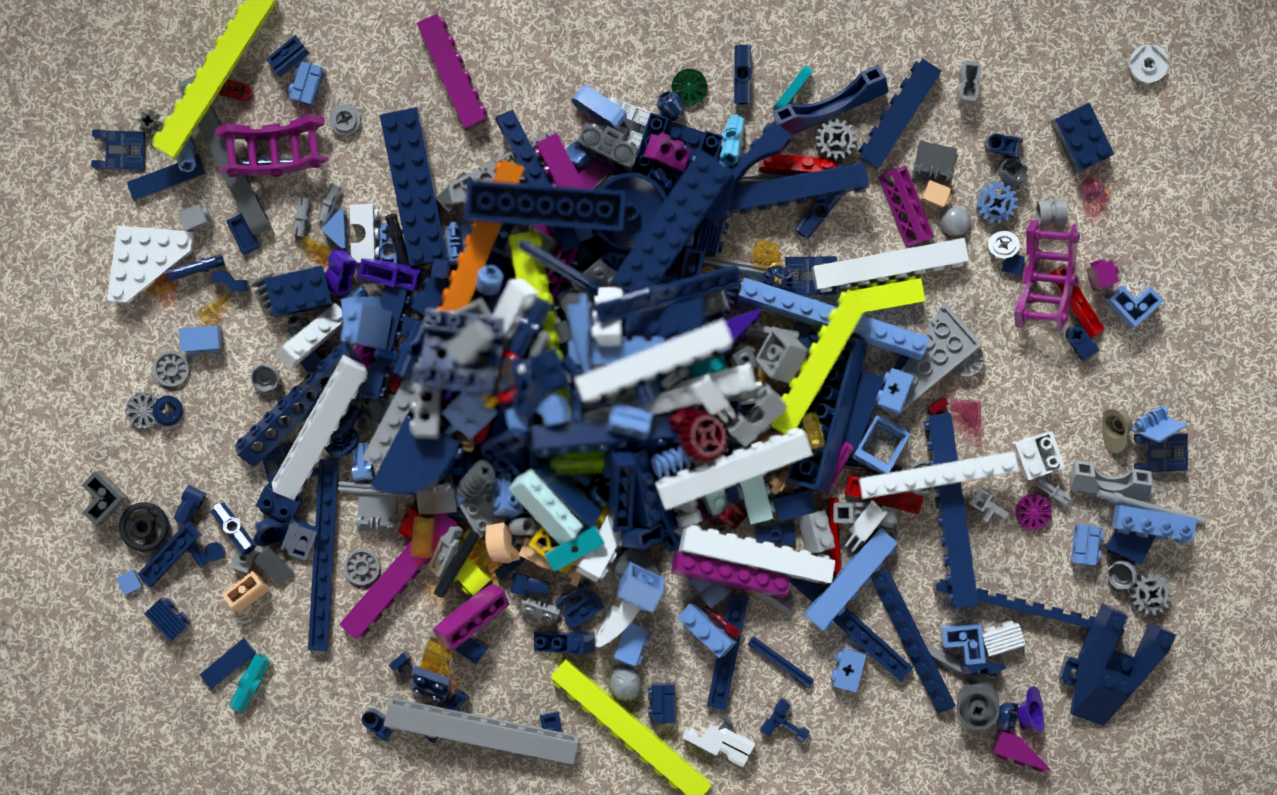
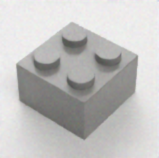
(781, 355)

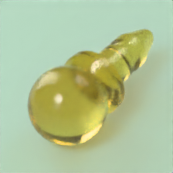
(206, 312)

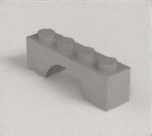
(1134, 484)

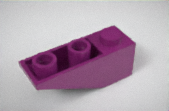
(1012, 746)

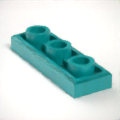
(564, 554)

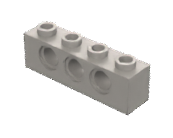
(431, 428)

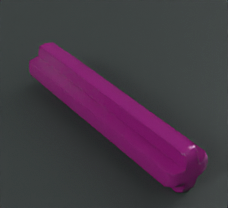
(844, 454)

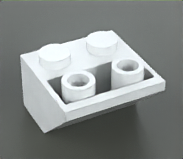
(1038, 455)

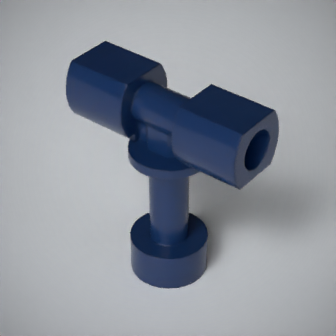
(778, 719)

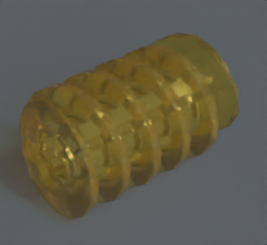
(479, 551)

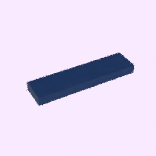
(163, 179)
(169, 554)

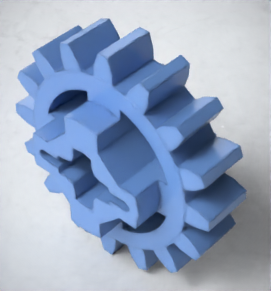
(985, 207)

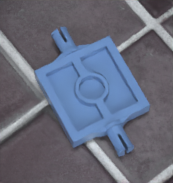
(468, 413)

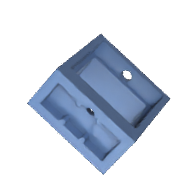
(869, 460)

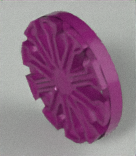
(1033, 511)

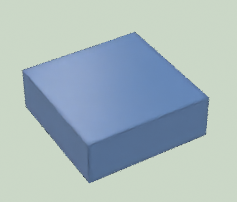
(129, 582)

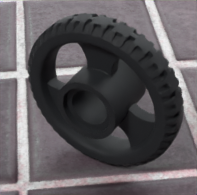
(151, 542)

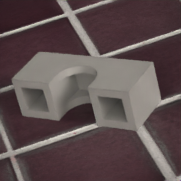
(748, 428)

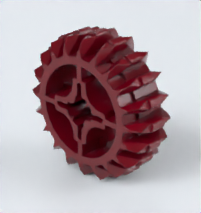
(697, 437)

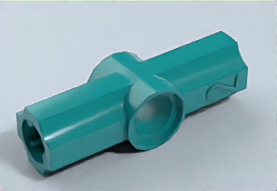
(249, 682)

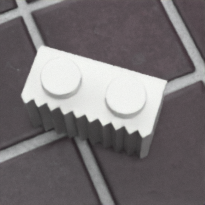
(1002, 638)

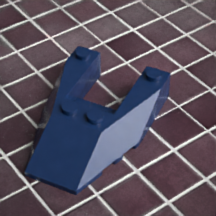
(1109, 675)

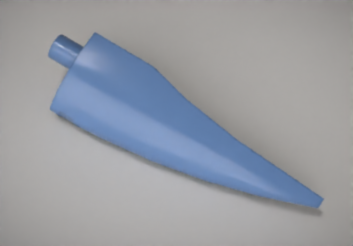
(581, 325)

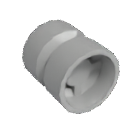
(1055, 212)
(688, 513)

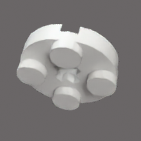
(1159, 63)

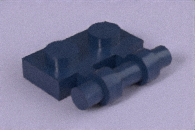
(584, 608)

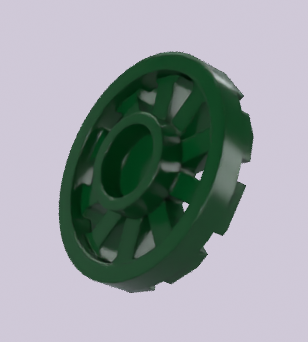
(689, 86)

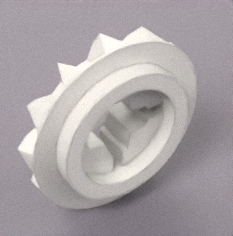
(1006, 238)

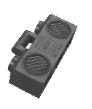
(605, 148)

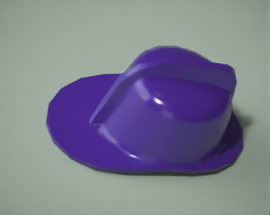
(1031, 711)

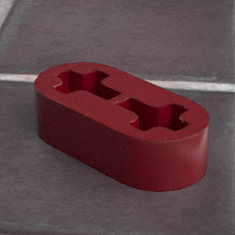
(235, 95)

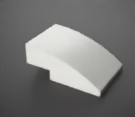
(615, 622)

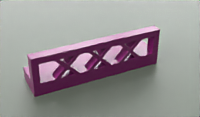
(913, 208)

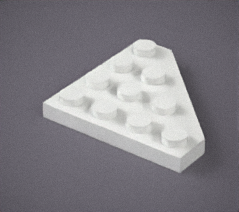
(142, 257)

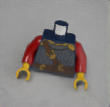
(508, 377)

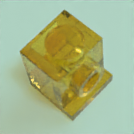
(769, 248)

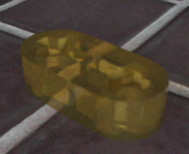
(813, 430)

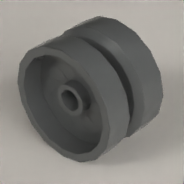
(978, 705)

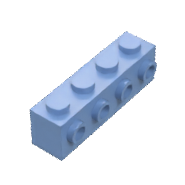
(1154, 523)

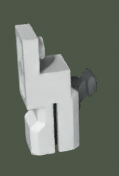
(723, 739)

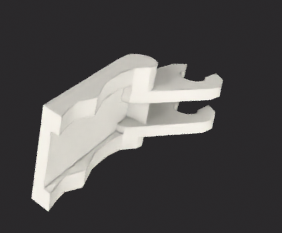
(713, 398)
(866, 523)

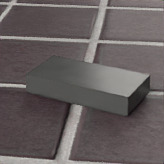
(273, 565)

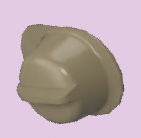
(1116, 429)

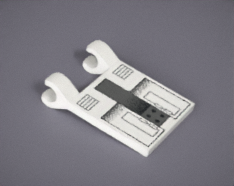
(634, 124)

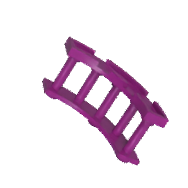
(272, 133)
(1032, 276)

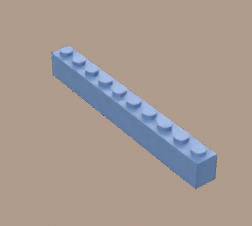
(816, 314)

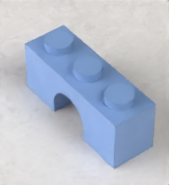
(553, 410)
(698, 623)

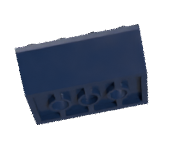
(695, 139)
(447, 373)

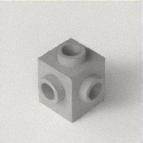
(742, 354)

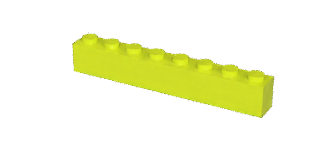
(821, 360)

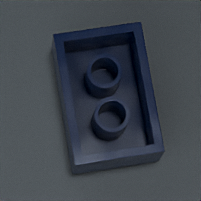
(1082, 137)
(298, 291)

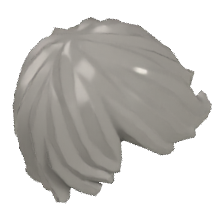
(624, 684)

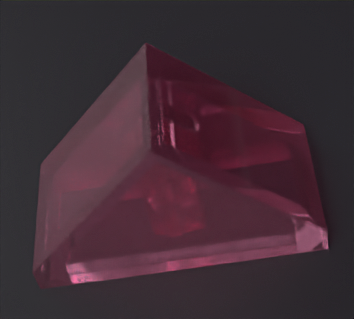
(969, 410)

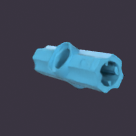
(732, 140)

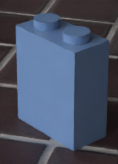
(366, 325)

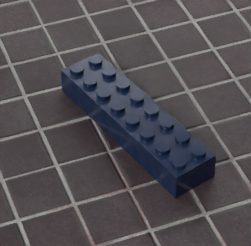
(414, 186)
(544, 205)
(674, 224)
(832, 407)

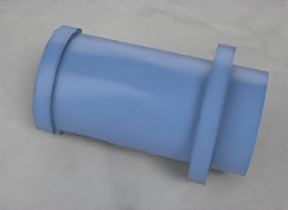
(359, 291)

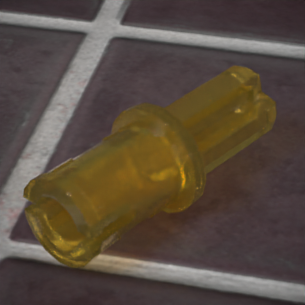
(316, 247)

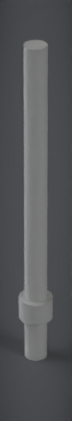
(1118, 498)

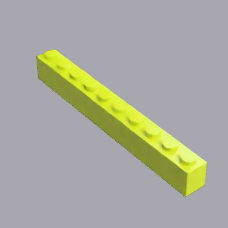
(212, 76)
(534, 274)
(630, 729)

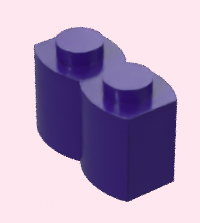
(340, 272)

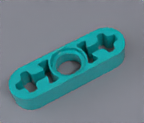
(794, 87)

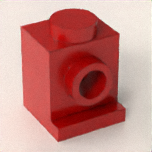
(407, 522)

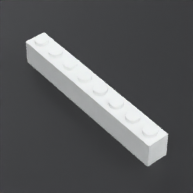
(890, 264)
(653, 360)
(319, 427)
(733, 468)
(938, 475)
(756, 555)

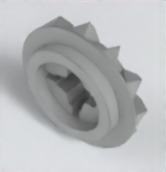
(336, 117)

